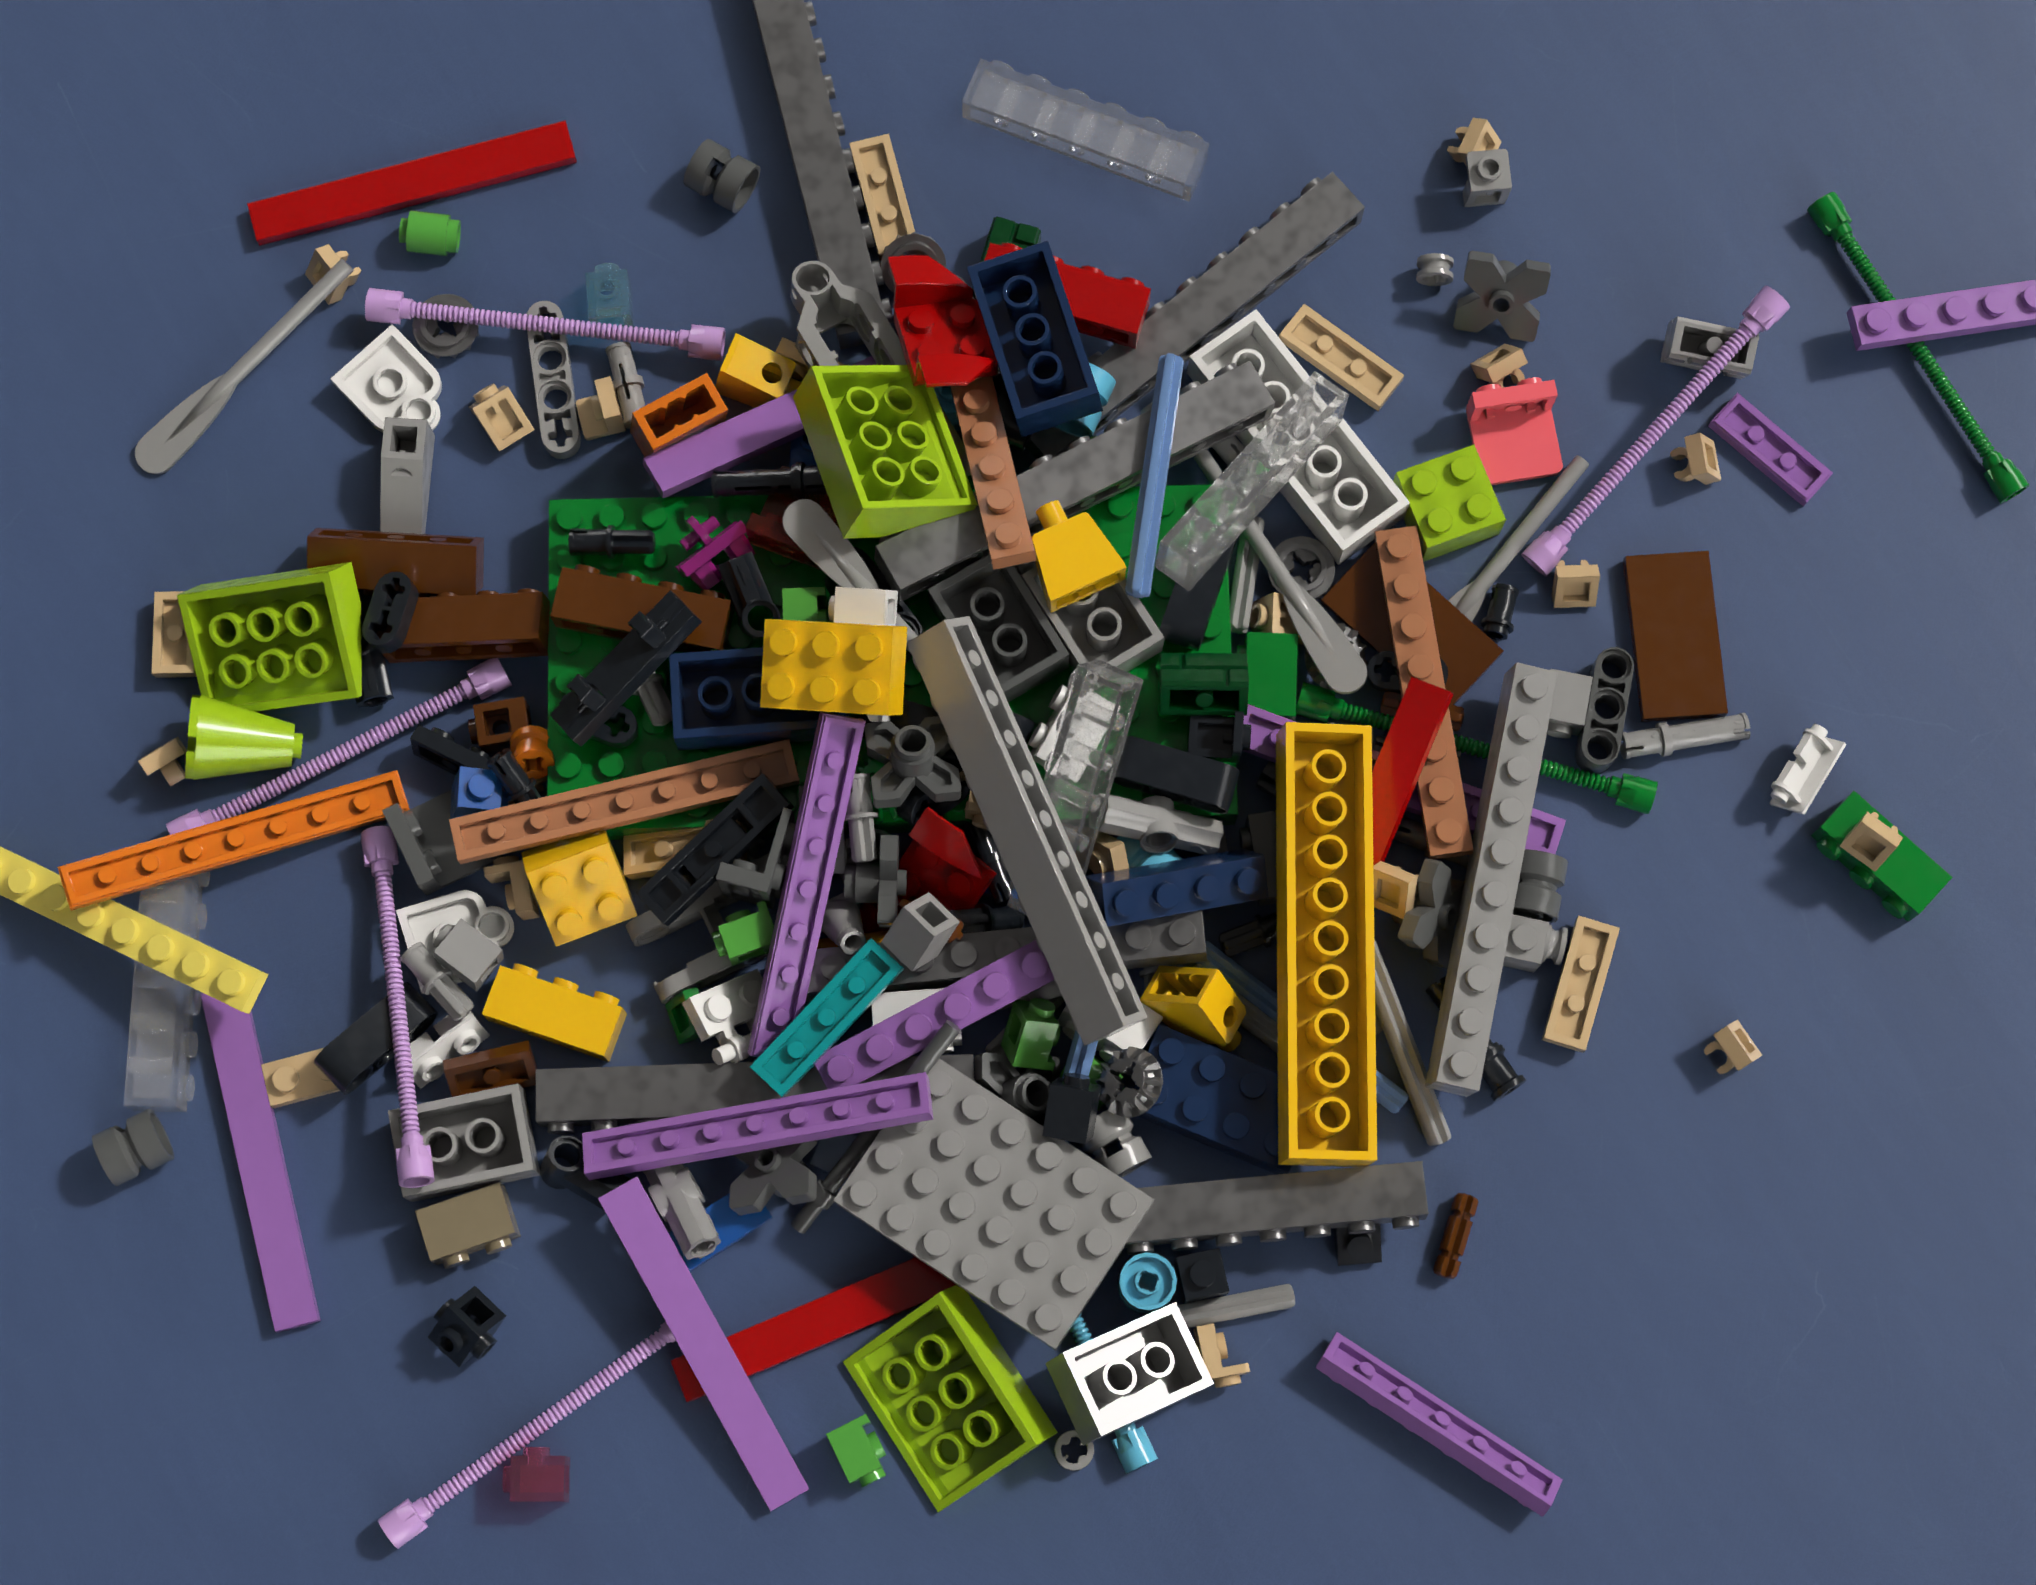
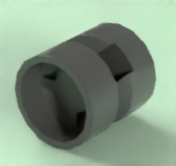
(718, 174)
(1537, 886)
(138, 1145)

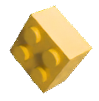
(578, 886)

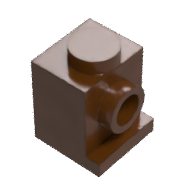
(489, 715)

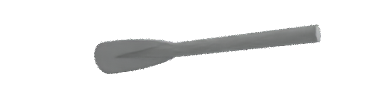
(192, 417)
(824, 545)
(1470, 597)
(1319, 633)

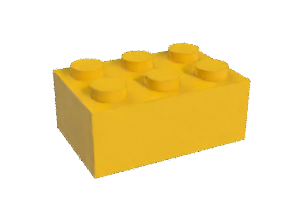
(833, 667)

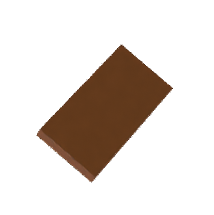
(1362, 607)
(1675, 636)

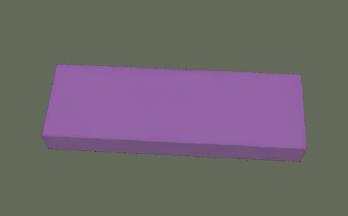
(1770, 449)

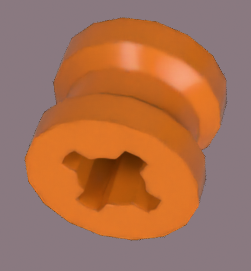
(531, 750)

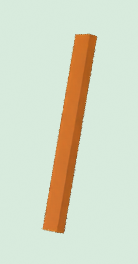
(230, 840)

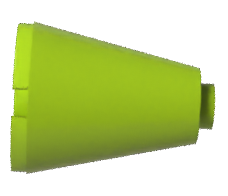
(236, 740)

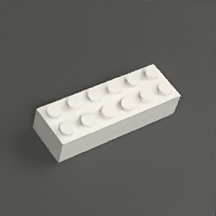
(1341, 485)

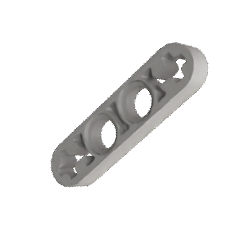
(550, 380)

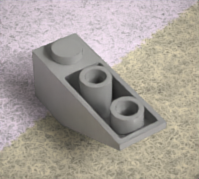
(405, 475)

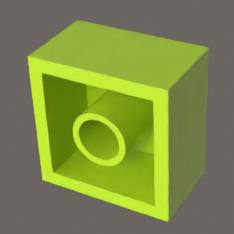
(1450, 502)

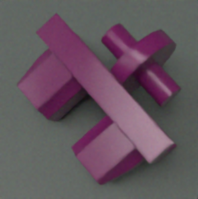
(698, 565)

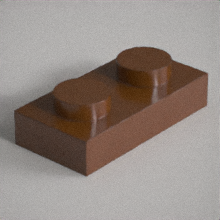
(491, 1069)

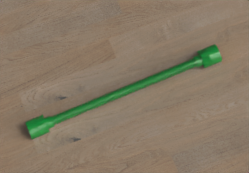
(2002, 475)
(1629, 791)

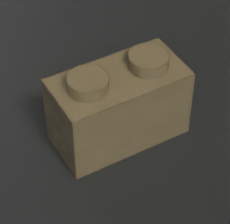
(468, 1225)

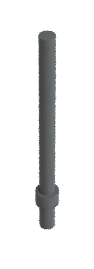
(828, 1188)

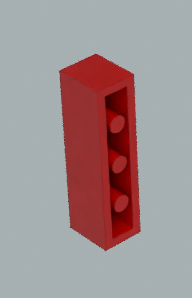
(1099, 303)

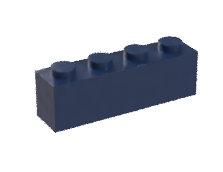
(1180, 886)

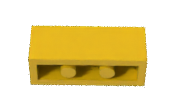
(555, 1011)

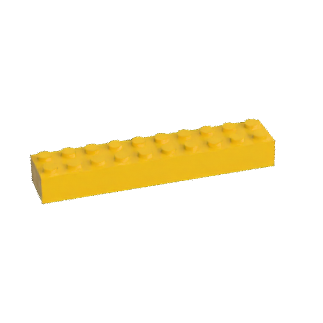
(1325, 946)

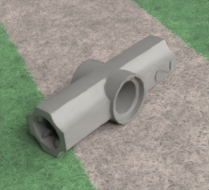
(1160, 825)
(682, 1206)

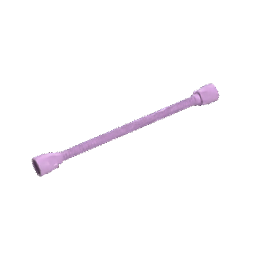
(392, 307)
(1760, 315)
(483, 680)
(413, 1158)
(409, 1518)

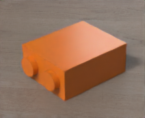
(678, 415)

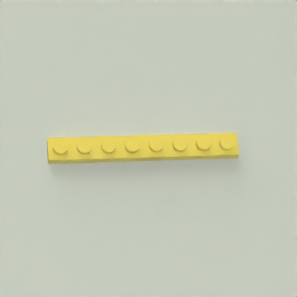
(133, 935)

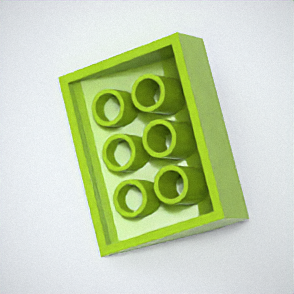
(881, 449)
(277, 637)
(949, 1396)

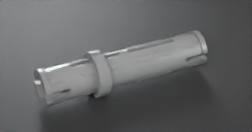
(1667, 738)

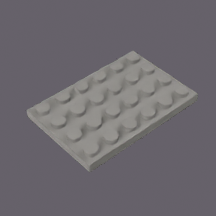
(996, 1205)

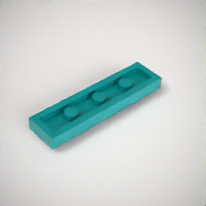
(827, 1017)

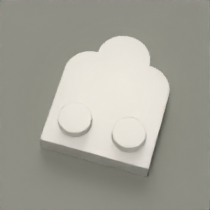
(391, 381)
(427, 919)

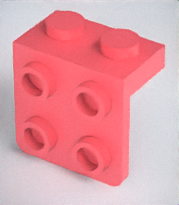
(1515, 430)

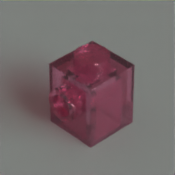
(537, 1476)

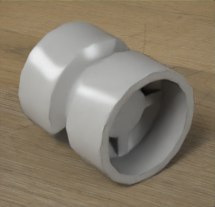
(1109, 1130)

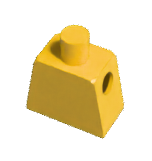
(748, 370)
(1073, 557)
(1197, 1004)

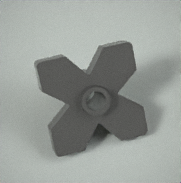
(1502, 293)
(911, 759)
(878, 881)
(1434, 913)
(1022, 1089)
(773, 1172)

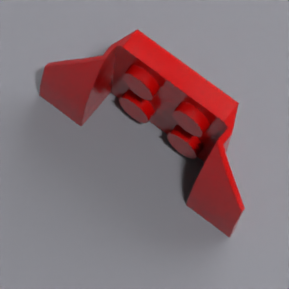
(939, 324)
(939, 864)

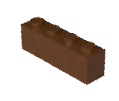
(428, 560)
(606, 604)
(476, 627)

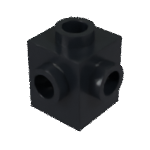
(466, 1326)

